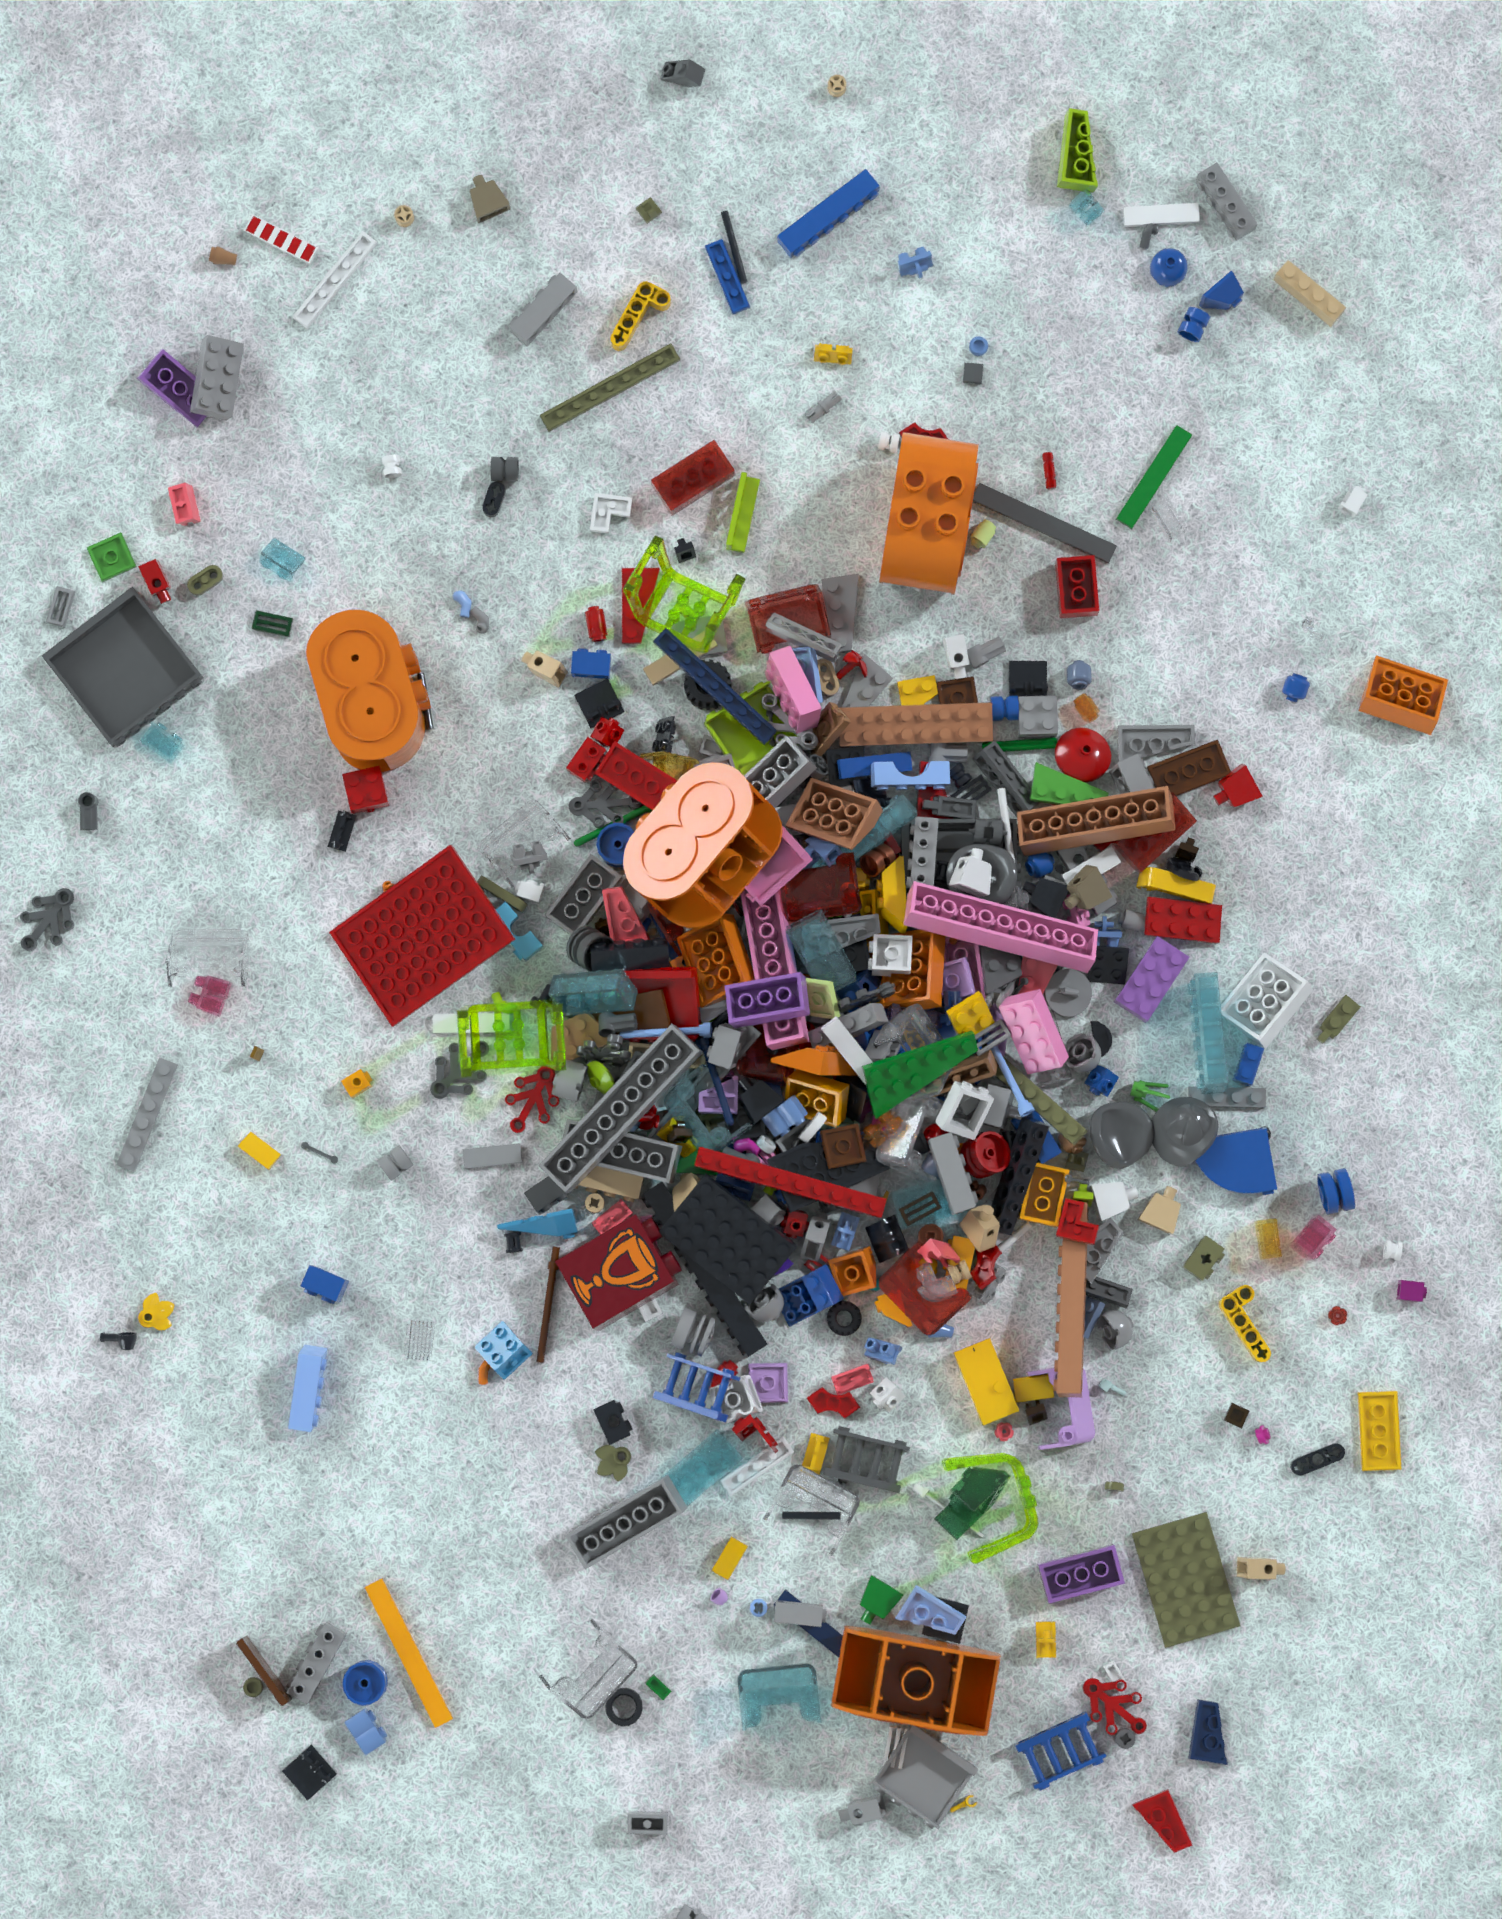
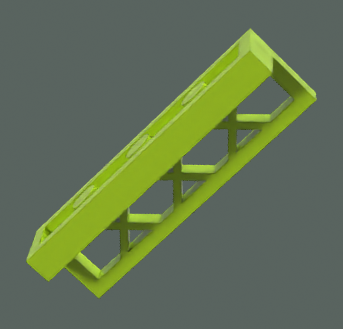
(742, 513)

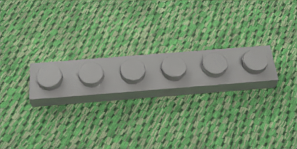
(147, 1114)

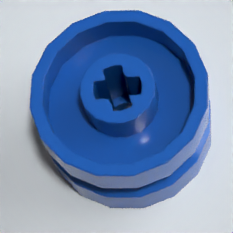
(609, 839)
(1336, 1191)
(353, 1683)

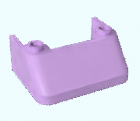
(1082, 1425)

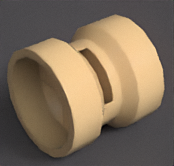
(956, 1275)

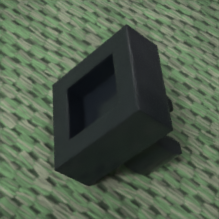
(684, 551)

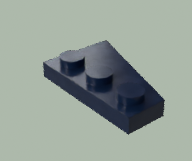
(1206, 1736)

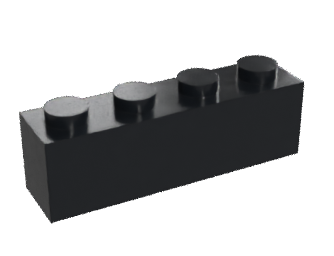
(630, 954)

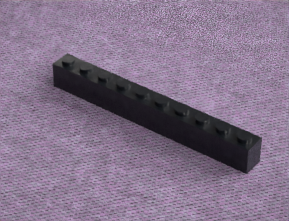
(722, 1297)

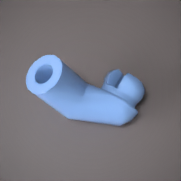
(465, 602)

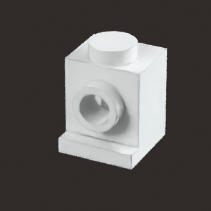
(1353, 501)
(530, 891)

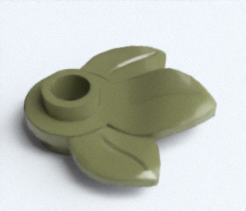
(610, 1463)

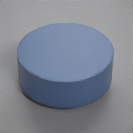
(978, 346)

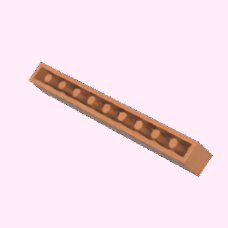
(1072, 1316)

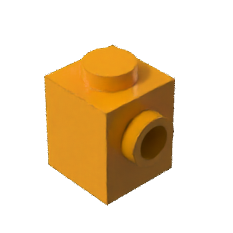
(357, 1083)

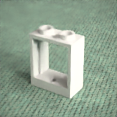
(951, 1103)

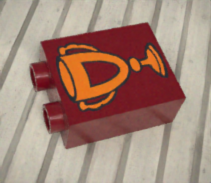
(619, 1271)

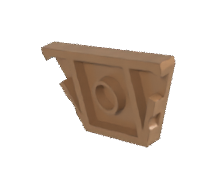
(830, 726)
(576, 1031)

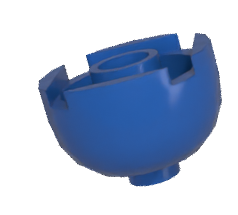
(1168, 267)

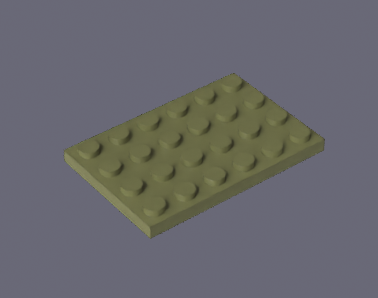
(1185, 1579)

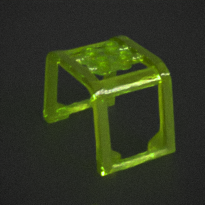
(643, 615)
(470, 1013)
(1028, 1502)

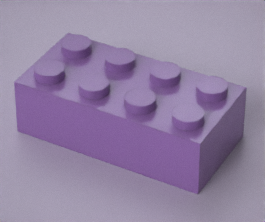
(1151, 979)
(767, 1000)
(1081, 1573)

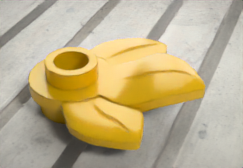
(159, 1312)

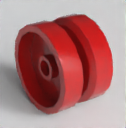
(985, 1154)

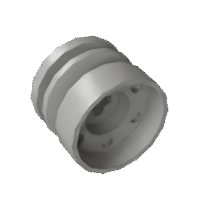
(693, 1332)

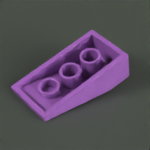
(171, 384)

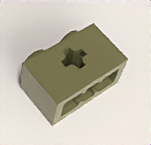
(1205, 1247)

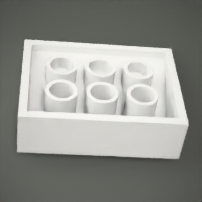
(1265, 1000)

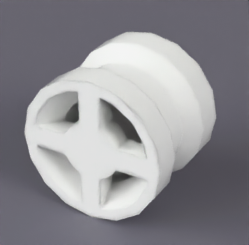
(1392, 1250)

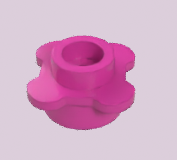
(1263, 1435)

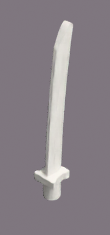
(923, 1492)

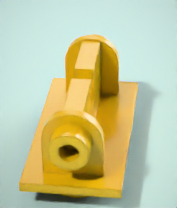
(824, 354)
(815, 1452)

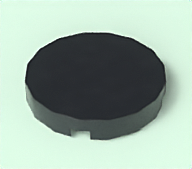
(1183, 869)

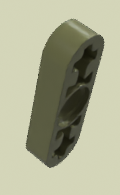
(498, 891)

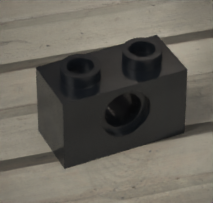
(611, 1433)

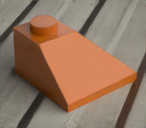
(854, 1271)

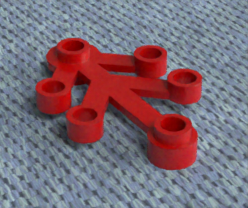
(534, 1096)
(1112, 1703)

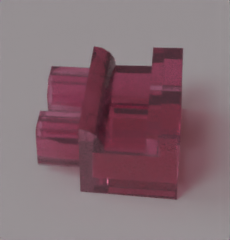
(212, 986)

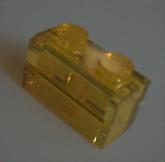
(1268, 1239)

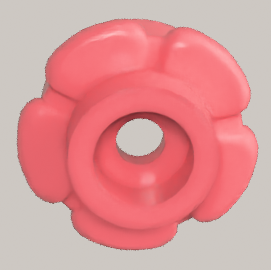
(1004, 1426)

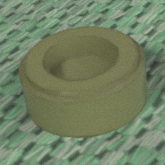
(1114, 1486)
(253, 1687)

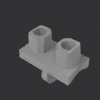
(528, 859)

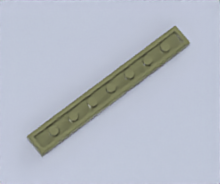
(610, 387)

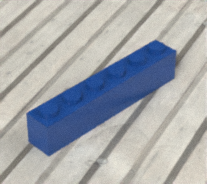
(828, 213)

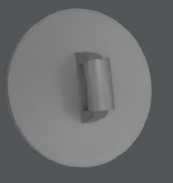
(1068, 992)

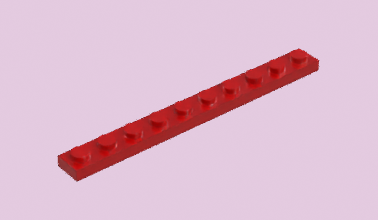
(790, 1182)

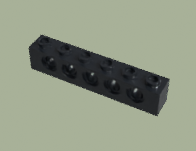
(1018, 1173)

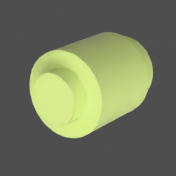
(982, 534)

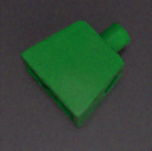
(878, 1599)

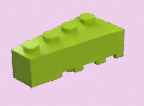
(1076, 155)

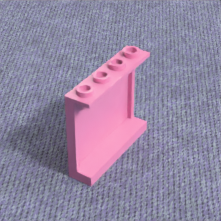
(779, 870)

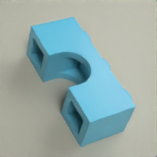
(526, 945)

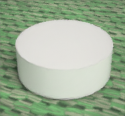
(766, 1144)

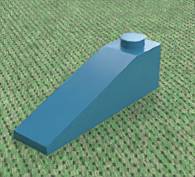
(554, 1224)

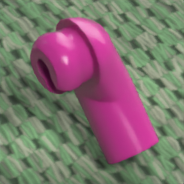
(746, 1144)

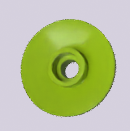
(599, 1077)

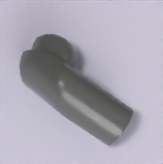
(1146, 235)

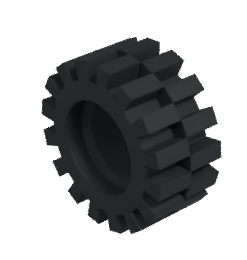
(832, 1318)

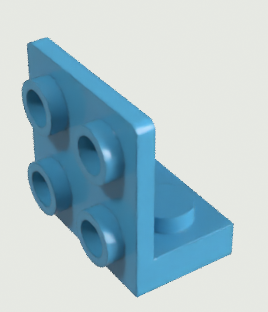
(503, 1350)

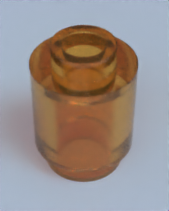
(1086, 708)

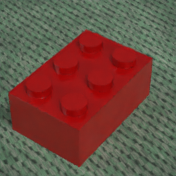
(1077, 586)

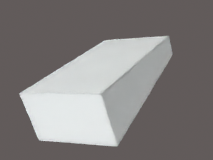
(1114, 1672)

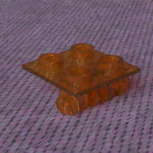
(872, 1131)

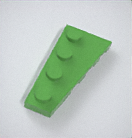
(1057, 788)

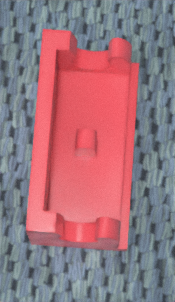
(184, 504)
(613, 1216)
(939, 1251)
(852, 1379)

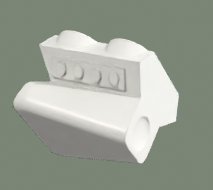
(739, 1399)

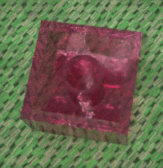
(1313, 1238)

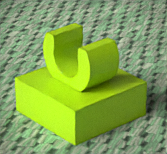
(1082, 1195)

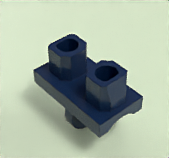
(949, 1000)

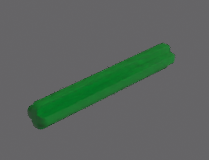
(1027, 744)

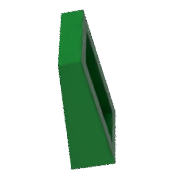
(658, 1687)

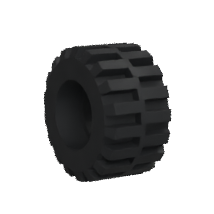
(703, 700)

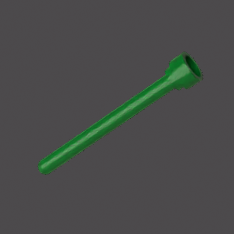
(626, 818)

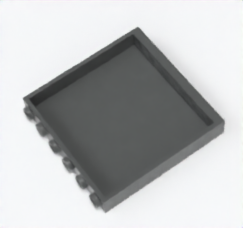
(123, 667)

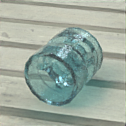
(1082, 202)

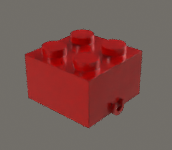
(365, 790)

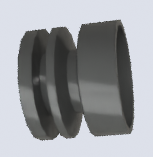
(579, 945)

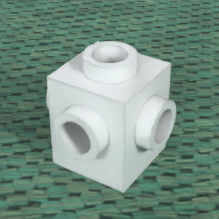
(887, 1395)

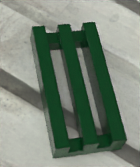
(259, 628)

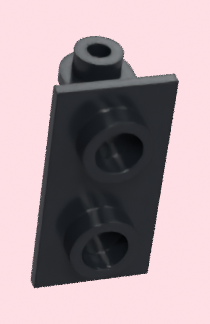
(342, 830)

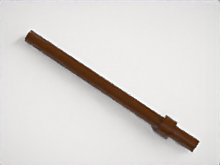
(552, 1266)

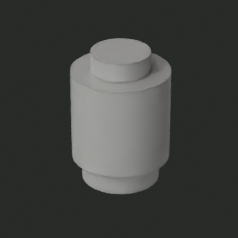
(1132, 920)

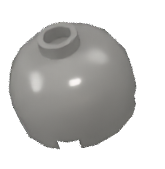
(1083, 1053)
(766, 1305)
(1116, 1328)

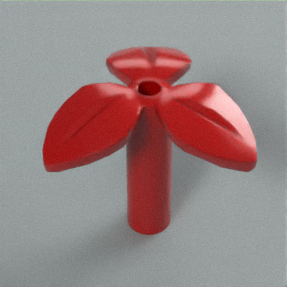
(853, 660)
(650, 1119)

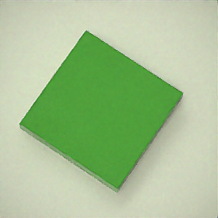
(111, 557)

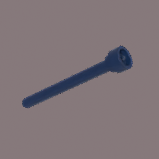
(704, 1044)

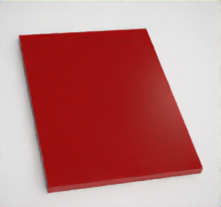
(422, 935)

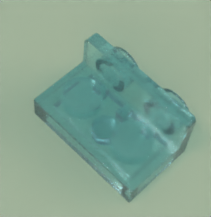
(281, 559)
(162, 742)

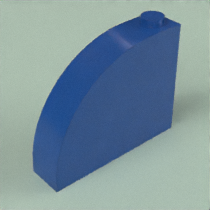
(1241, 1162)

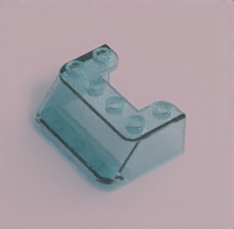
(778, 1686)

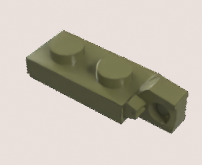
(1338, 1018)

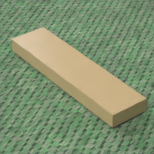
(665, 666)

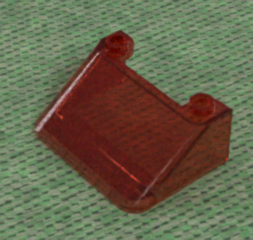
(901, 1286)

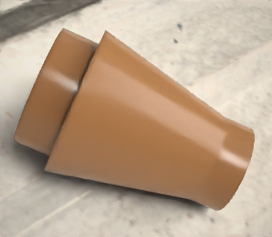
(221, 256)

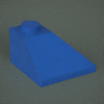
(1223, 294)

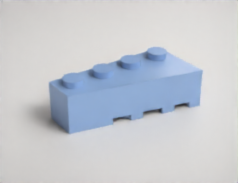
(307, 1388)

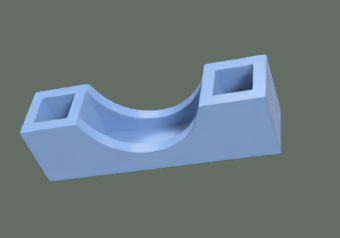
(934, 775)

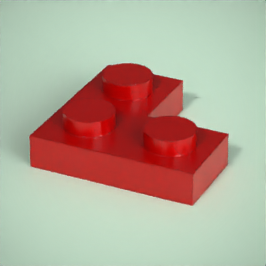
(1072, 1227)

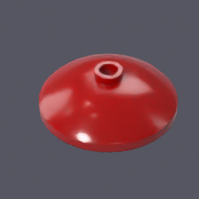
(1080, 764)

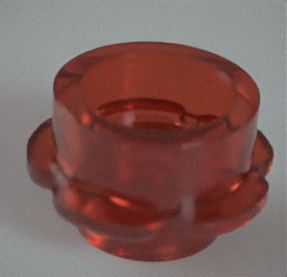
(1337, 1310)

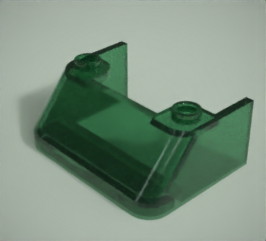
(971, 1499)

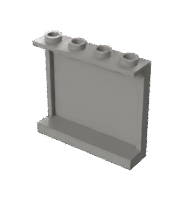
(928, 1779)

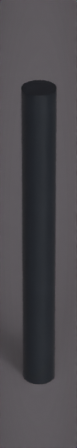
(734, 247)

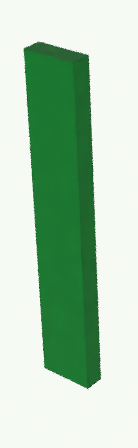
(1154, 477)

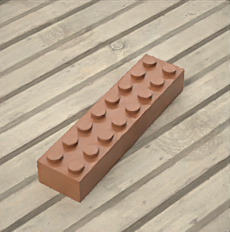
(917, 724)
(1096, 821)

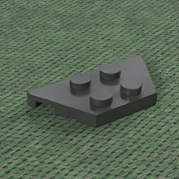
(998, 968)

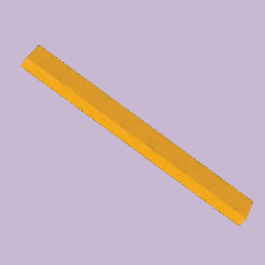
(408, 1653)

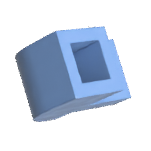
(821, 850)

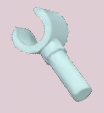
(1105, 1385)

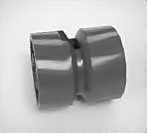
(504, 468)

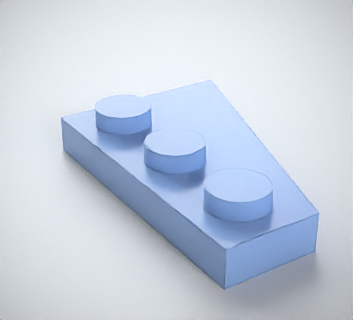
(808, 661)
(930, 1611)

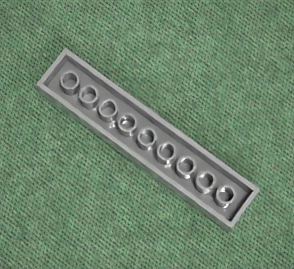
(620, 1108)

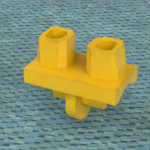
(1045, 1639)

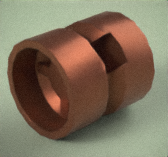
(877, 860)
(930, 1231)

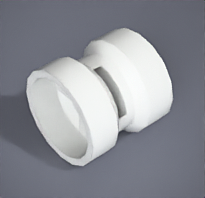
(884, 442)
(391, 465)

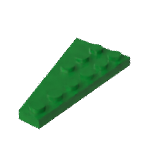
(904, 1074)

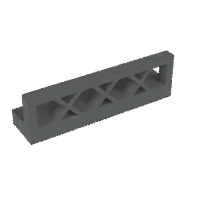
(1007, 775)

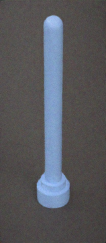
(703, 1030)
(1024, 1107)

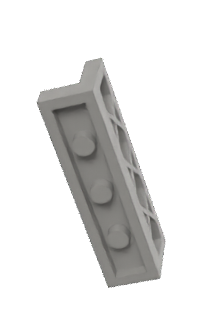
(803, 637)

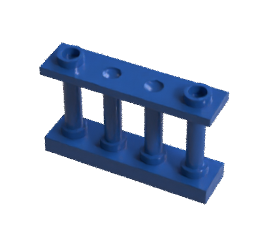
(699, 1404)
(1044, 1738)

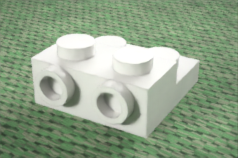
(890, 954)

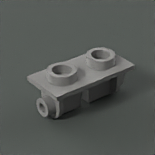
(989, 1291)

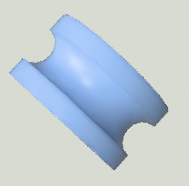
(752, 1607)

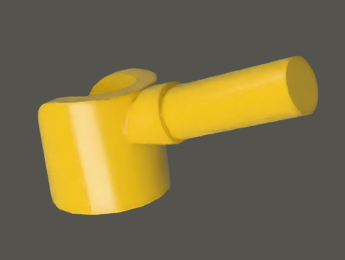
(963, 1804)

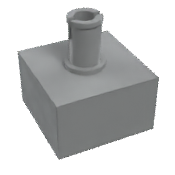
(1001, 1108)

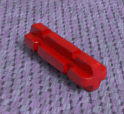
(1049, 470)

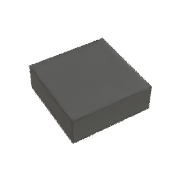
(973, 373)

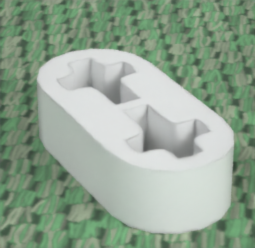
(812, 1127)

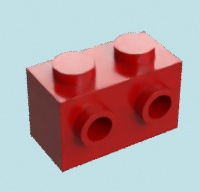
(586, 760)

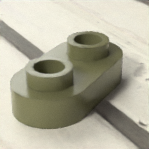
(203, 577)

